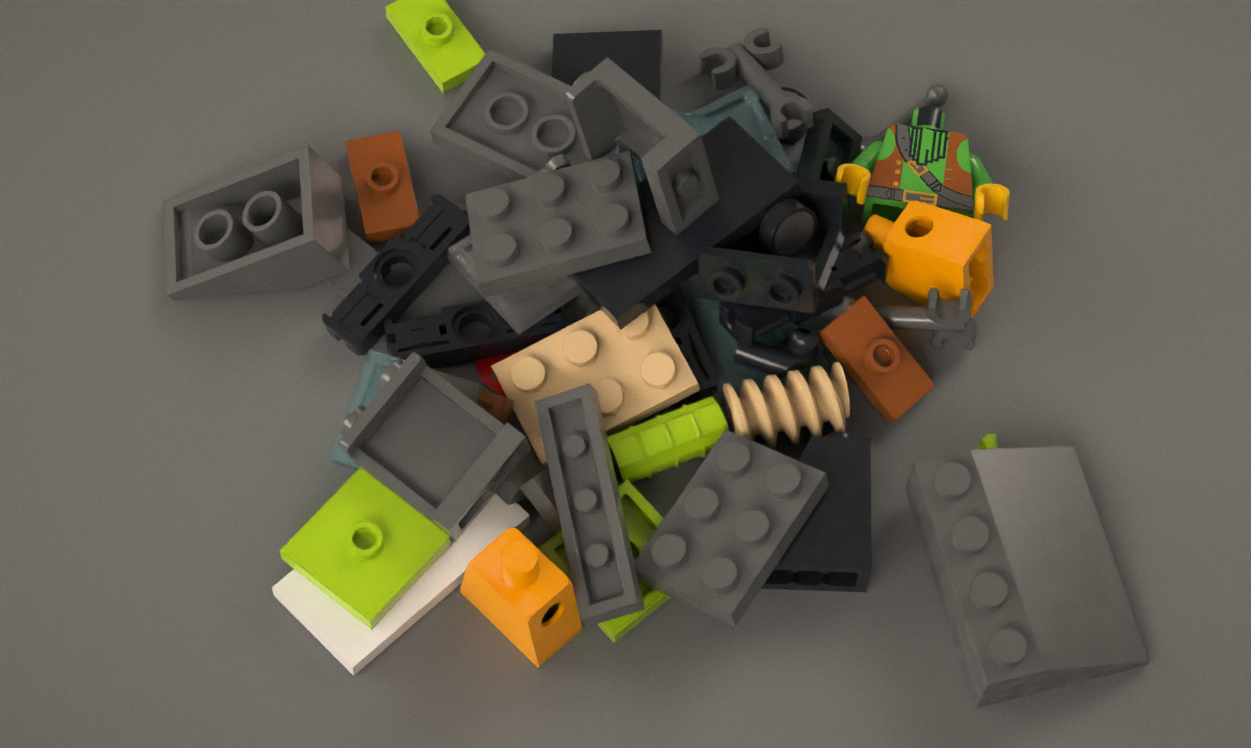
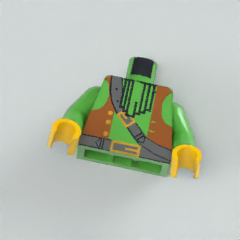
(923, 166)

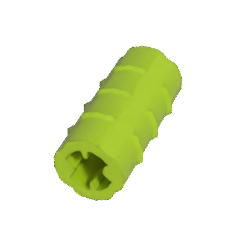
(666, 440)

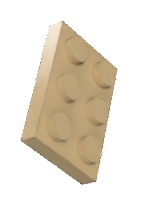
(630, 368)

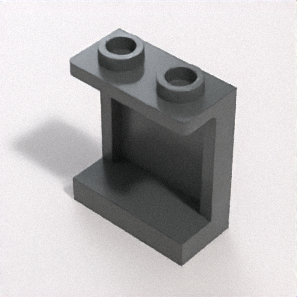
(618, 111)
(432, 445)

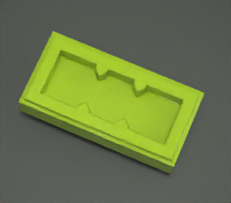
(436, 40)

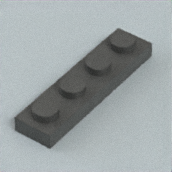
(589, 505)

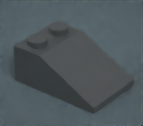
(258, 230)

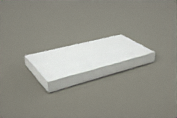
(353, 641)

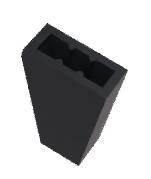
(835, 540)

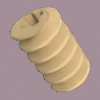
(790, 407)

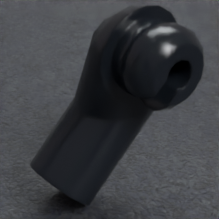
(787, 355)

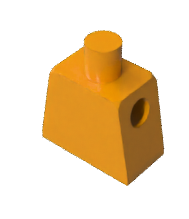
(935, 250)
(514, 590)

